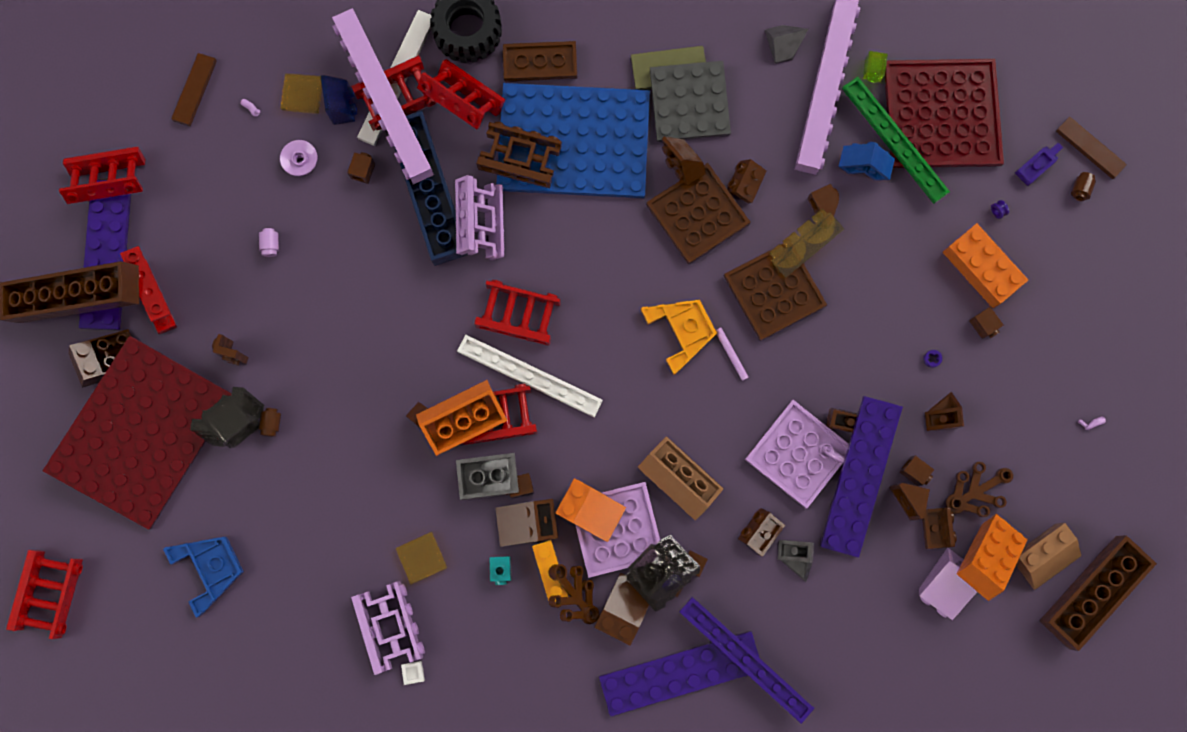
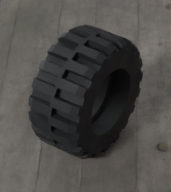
(470, 46)

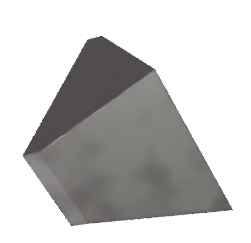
(784, 41)
(797, 556)

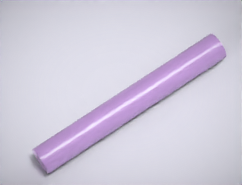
(731, 353)

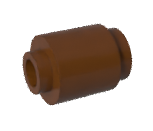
(1083, 186)
(269, 422)

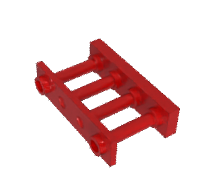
(397, 75)
(466, 84)
(102, 162)
(150, 292)
(522, 331)
(507, 430)
(24, 596)

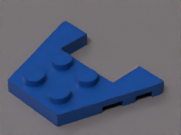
(215, 565)

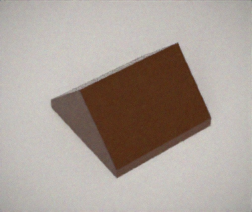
(912, 499)

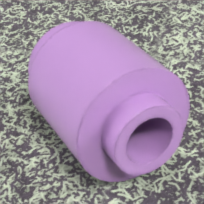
(268, 242)

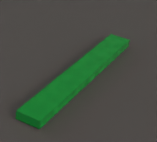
(895, 140)

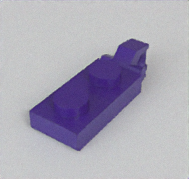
(1038, 164)

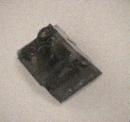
(229, 419)
(662, 572)

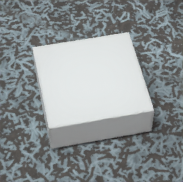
(412, 672)

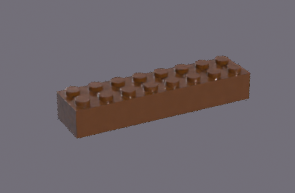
(70, 292)

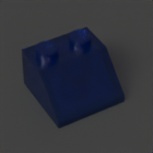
(338, 100)

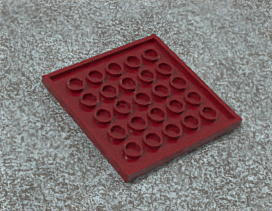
(947, 110)

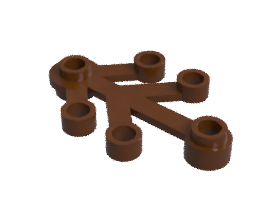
(977, 491)
(588, 613)

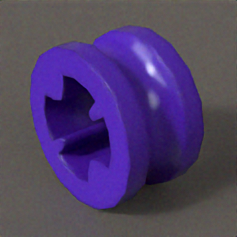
(1000, 209)
(932, 353)

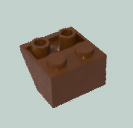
(682, 159)

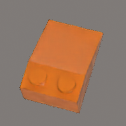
(590, 510)

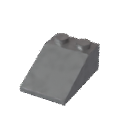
(487, 476)

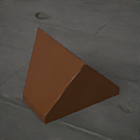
(945, 415)

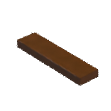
(194, 89)
(1091, 147)

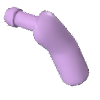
(254, 111)
(1094, 423)
(832, 453)

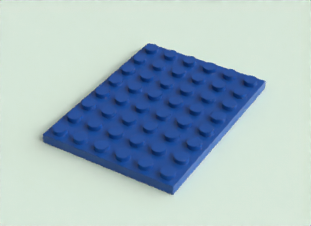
(599, 132)

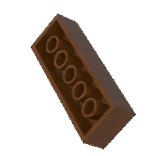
(1098, 592)

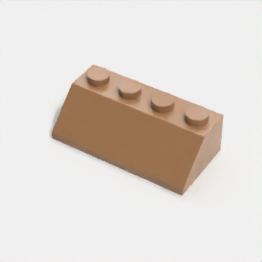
(680, 478)

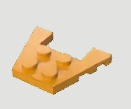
(689, 325)

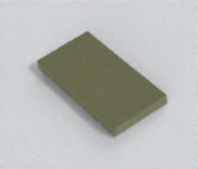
(643, 61)

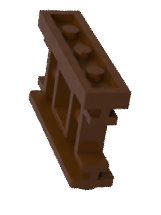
(517, 169)

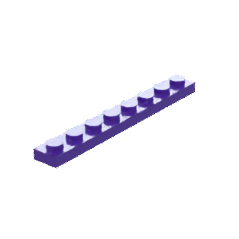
(746, 660)

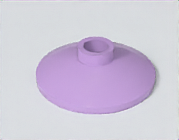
(295, 150)

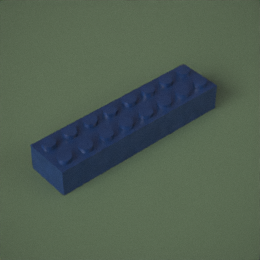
(433, 200)

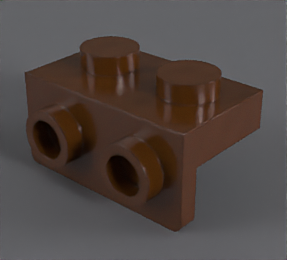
(746, 180)
(223, 347)
(939, 528)

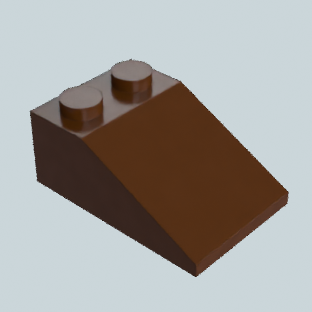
(622, 612)

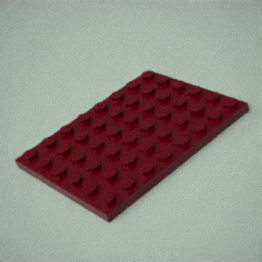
(135, 433)

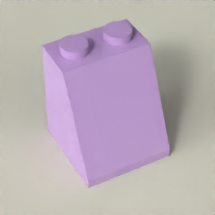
(945, 588)

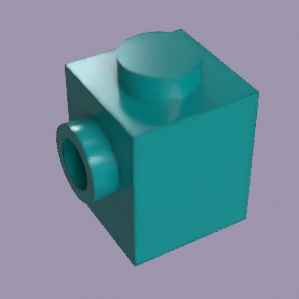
(500, 570)

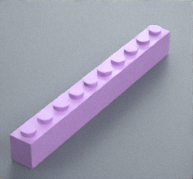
(826, 86)
(383, 97)

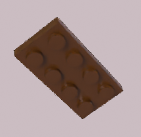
(540, 61)

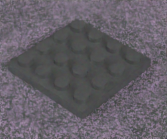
(690, 100)

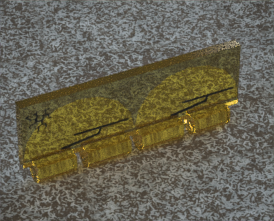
(801, 248)

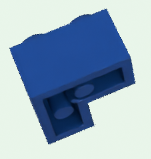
(867, 159)

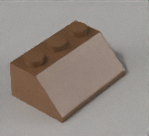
(1048, 554)

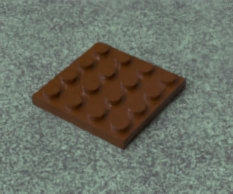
(698, 214)
(770, 298)

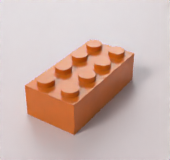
(985, 266)
(461, 417)
(992, 557)

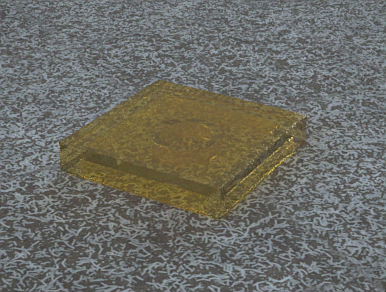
(301, 93)
(421, 558)

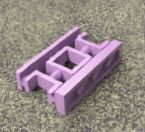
(467, 218)
(371, 632)

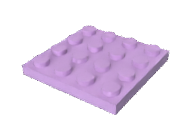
(794, 454)
(630, 538)

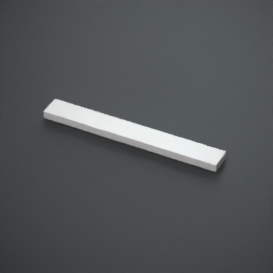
(409, 49)
(530, 376)

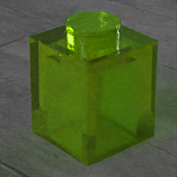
(875, 66)

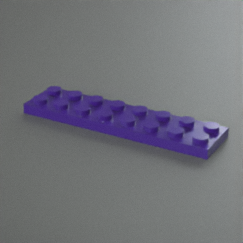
(104, 242)
(861, 476)
(671, 676)

